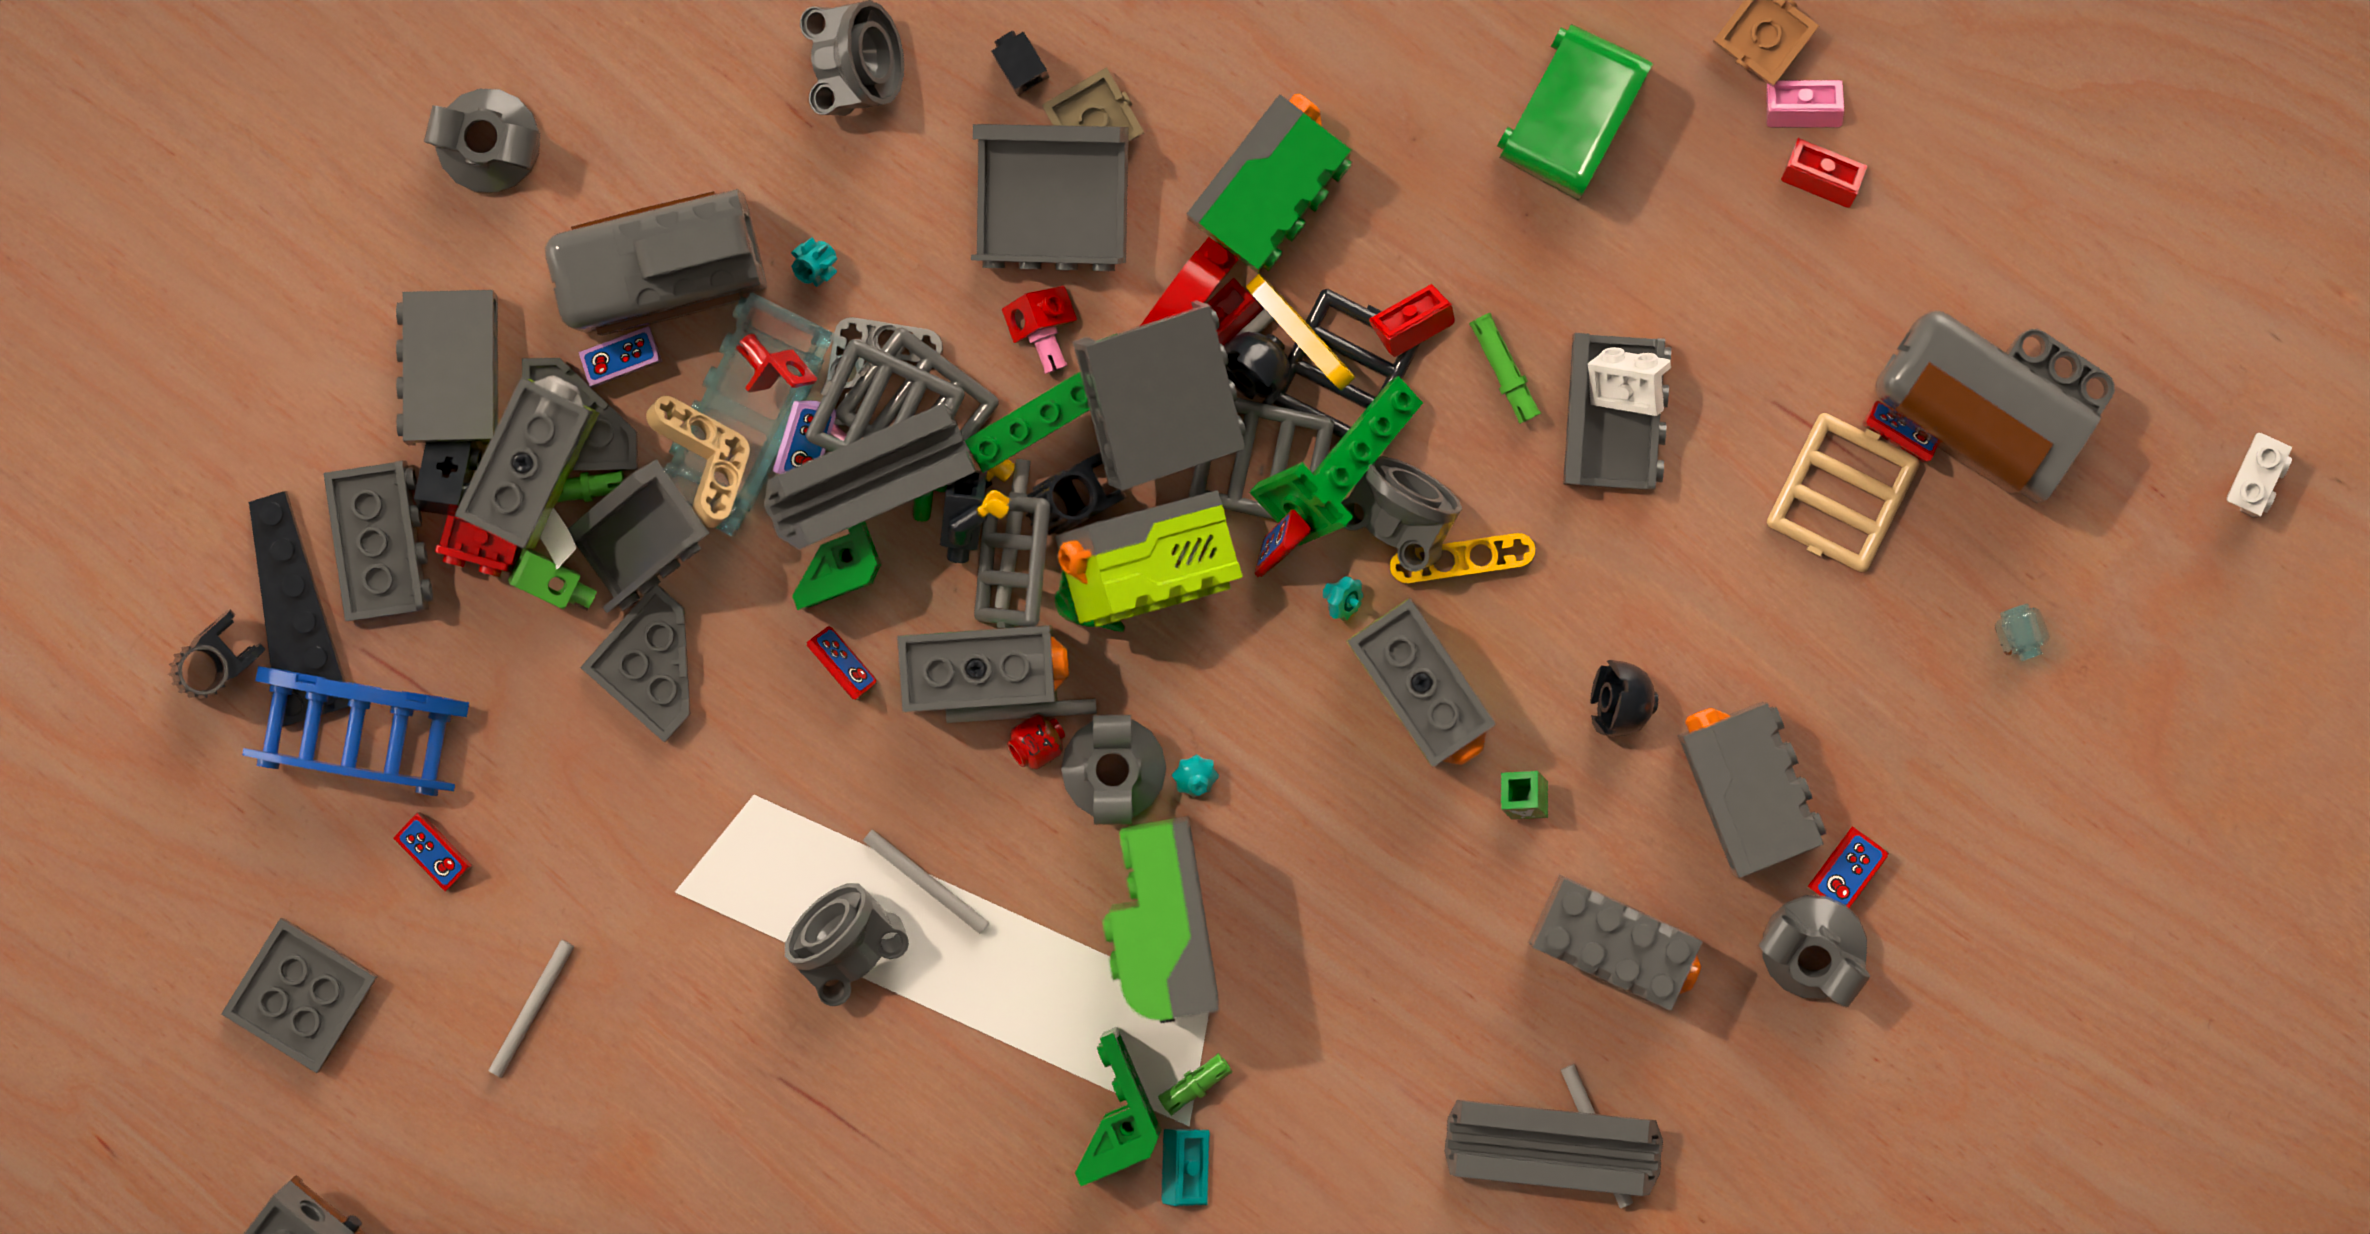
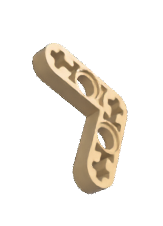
(713, 449)

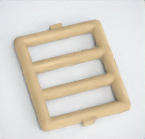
(1794, 489)

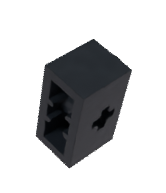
(1019, 62)
(442, 494)

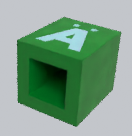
(1524, 795)

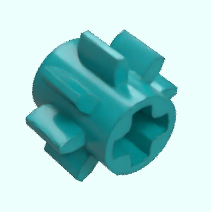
(814, 262)

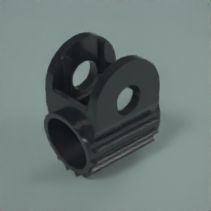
(1076, 511)
(225, 661)

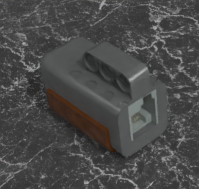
(655, 263)
(1993, 407)

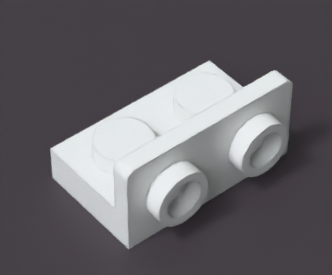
(1627, 381)

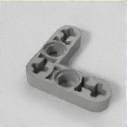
(870, 334)

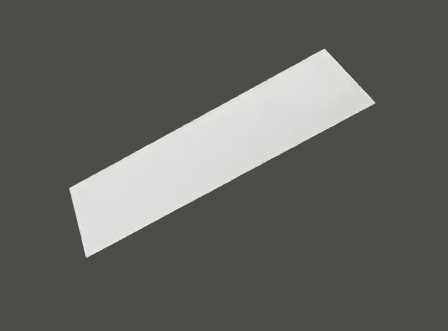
(1006, 982)

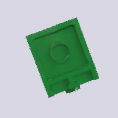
(1029, 423)
(1320, 493)

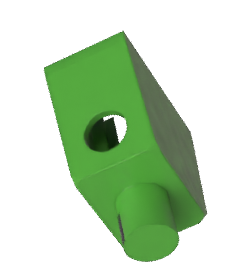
(535, 571)

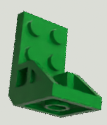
(833, 577)
(1112, 1145)

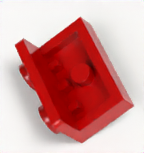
(468, 542)

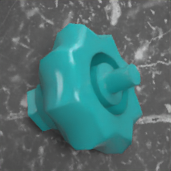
(1343, 597)
(1195, 775)

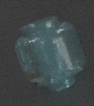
(2022, 631)

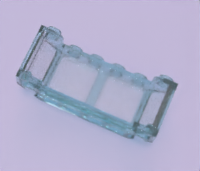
(754, 415)

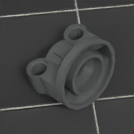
(853, 57)
(510, 157)
(1404, 509)
(1146, 764)
(1818, 923)
(843, 940)

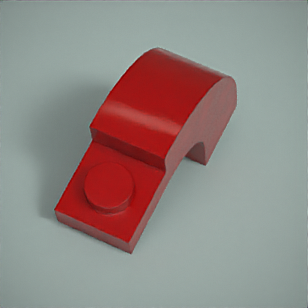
(1194, 281)

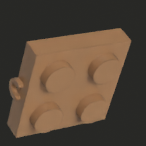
(1766, 36)

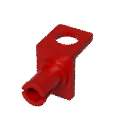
(772, 365)

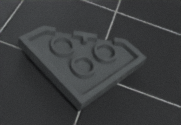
(612, 440)
(647, 663)

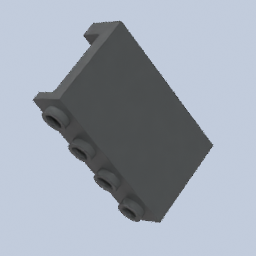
(448, 366)
(1607, 443)
(638, 534)

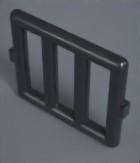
(1326, 299)

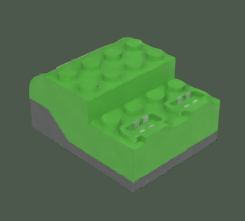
(1164, 934)

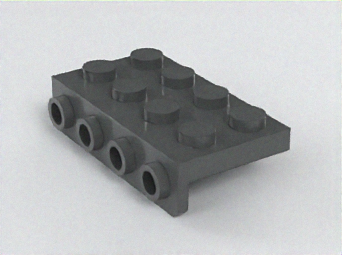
(377, 540)

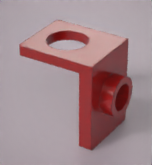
(1041, 311)

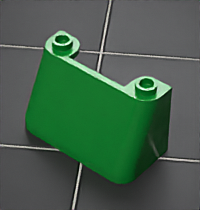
(1575, 110)

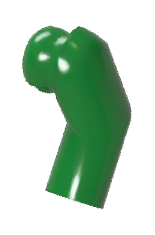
(923, 505)

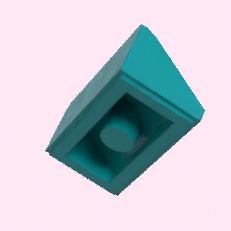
(1185, 1167)

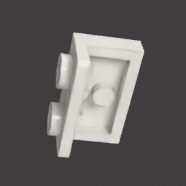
(2258, 474)

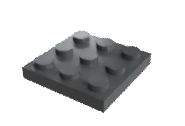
(299, 995)

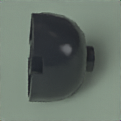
(1257, 365)
(1623, 698)

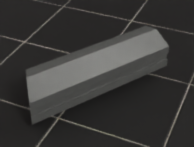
(868, 477)
(1553, 1148)

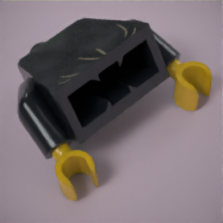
(967, 510)

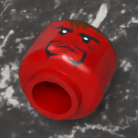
(1036, 741)

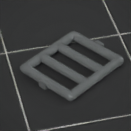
(928, 360)
(887, 365)
(1289, 420)
(1032, 581)

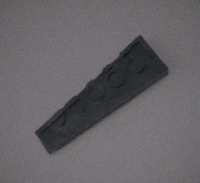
(291, 604)

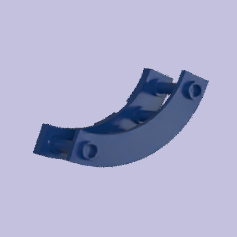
(359, 698)

